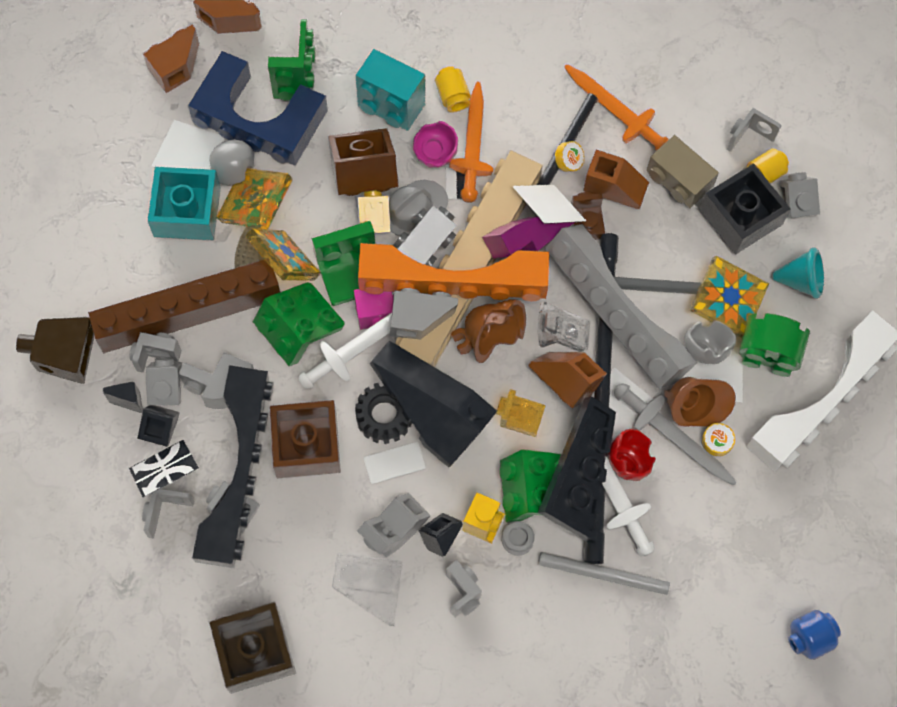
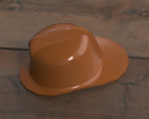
(700, 401)

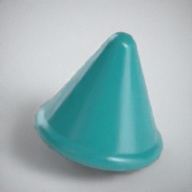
(803, 273)

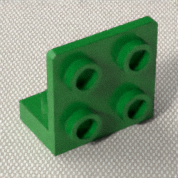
(339, 260)

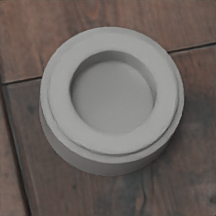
(518, 538)

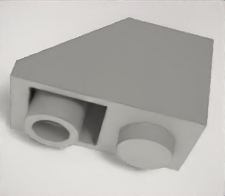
(419, 314)

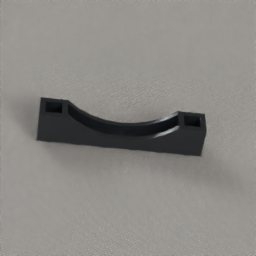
(220, 532)

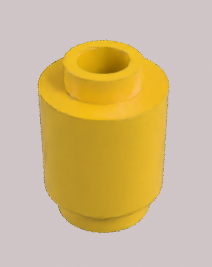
(453, 89)
(771, 164)

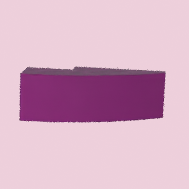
(521, 235)

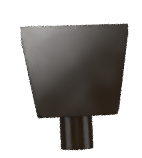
(60, 347)

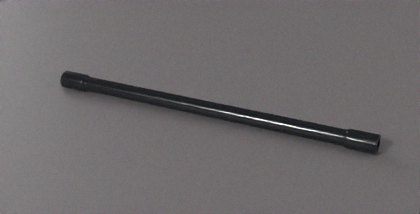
(609, 245)

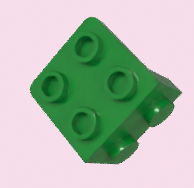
(290, 72)
(295, 320)
(525, 482)

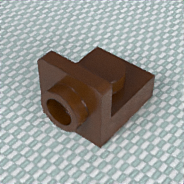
(590, 208)

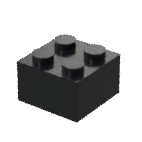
(744, 208)

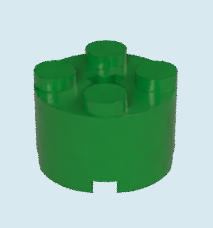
(774, 343)

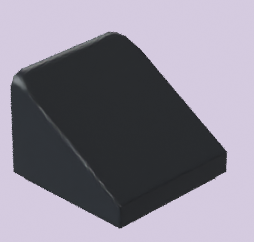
(125, 396)
(157, 425)
(440, 533)

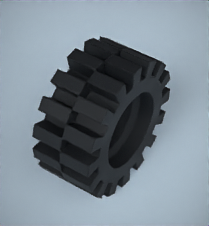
(370, 426)

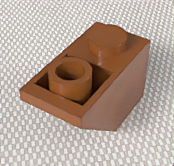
(228, 15)
(173, 59)
(615, 180)
(569, 375)

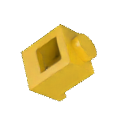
(483, 518)

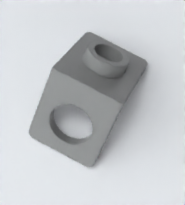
(752, 121)
(152, 509)

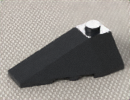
(438, 405)

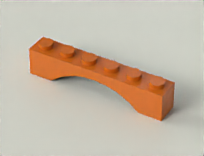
(518, 276)

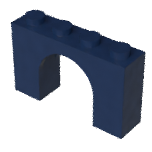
(280, 137)

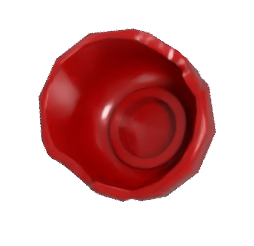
(631, 455)

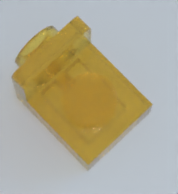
(520, 414)

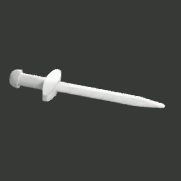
(336, 359)
(627, 514)

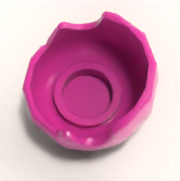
(435, 144)

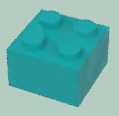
(390, 90)
(184, 203)

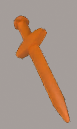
(636, 124)
(470, 164)

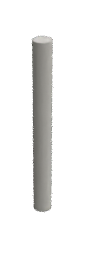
(604, 573)

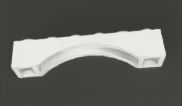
(784, 433)

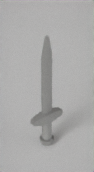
(650, 414)

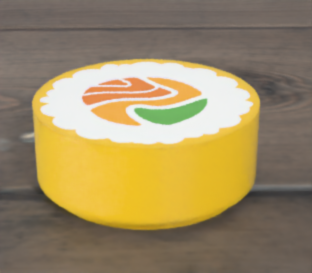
(569, 156)
(718, 439)

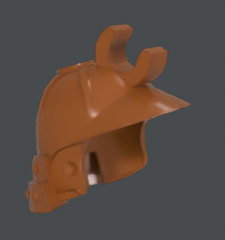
(491, 326)

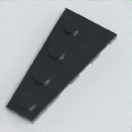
(577, 480)

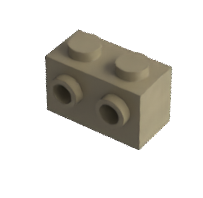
(681, 171)

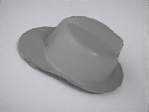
(410, 200)

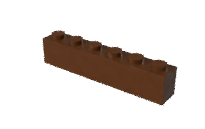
(184, 305)

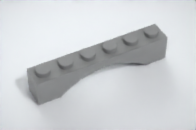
(652, 347)

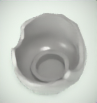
(231, 161)
(710, 343)

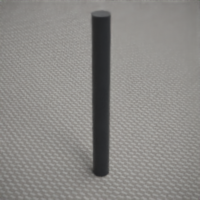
(571, 135)

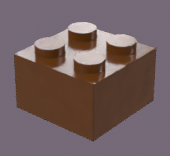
(363, 162)
(305, 439)

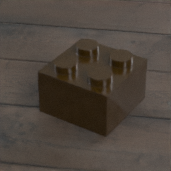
(252, 647)

